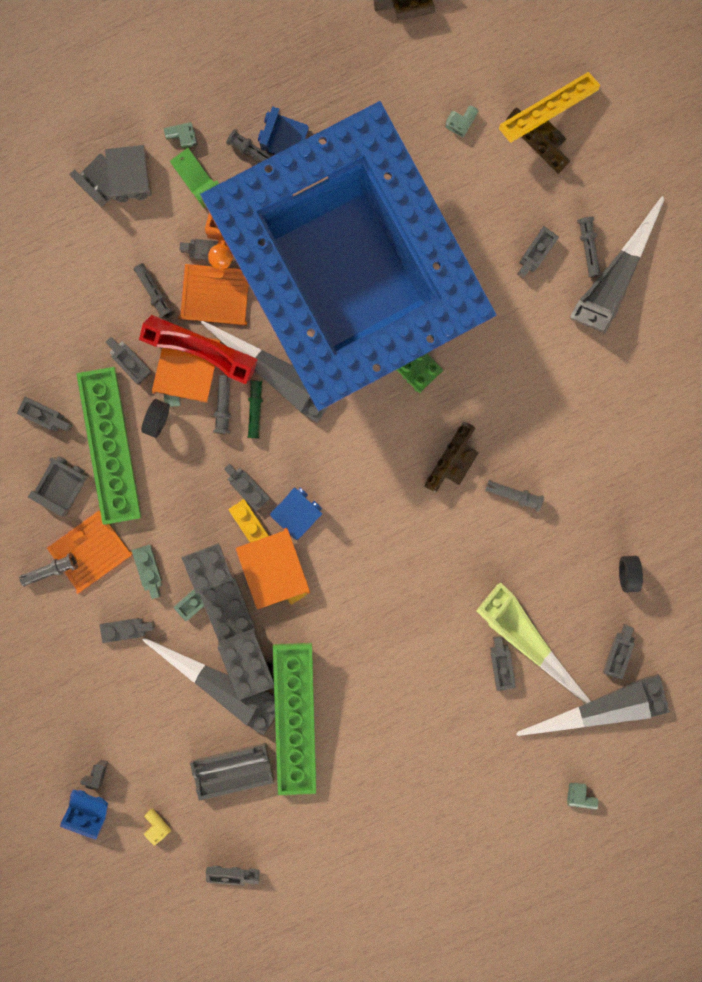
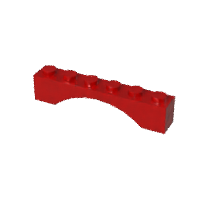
(168, 335)

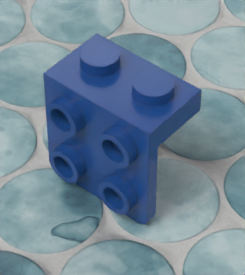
(280, 132)
(296, 513)
(85, 814)

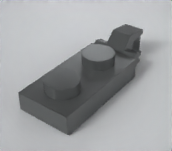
(198, 248)
(537, 251)
(128, 361)
(42, 415)
(246, 487)
(124, 629)
(620, 653)
(502, 665)
(232, 876)

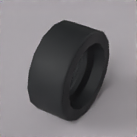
(155, 418)
(630, 574)

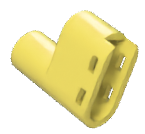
(158, 829)

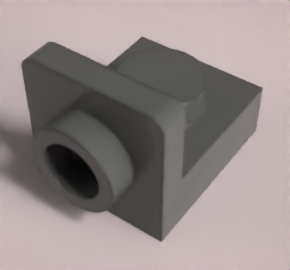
(98, 773)

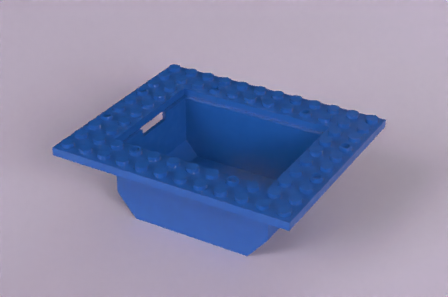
(348, 255)

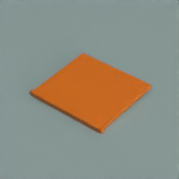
(214, 295)
(183, 375)
(95, 548)
(272, 569)

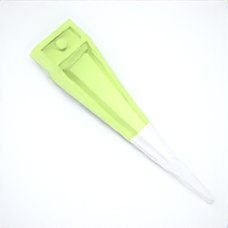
(512, 623)

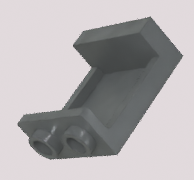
(128, 173)
(59, 486)

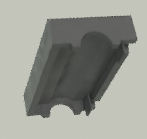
(232, 771)

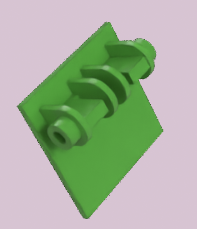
(420, 372)

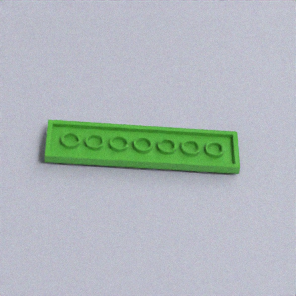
(109, 445)
(294, 718)

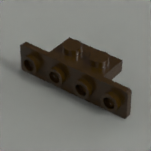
(406, 8)
(546, 141)
(455, 460)

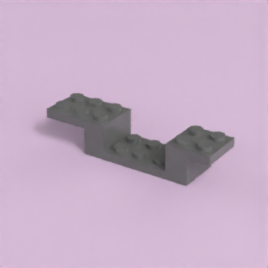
(231, 620)

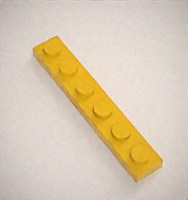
(549, 107)
(252, 529)

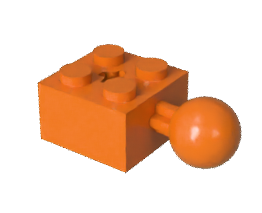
(220, 254)

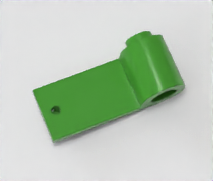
(193, 174)

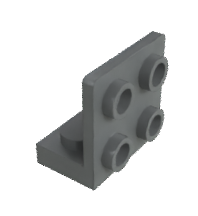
(94, 180)

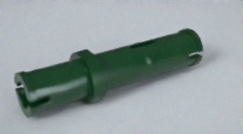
(254, 409)

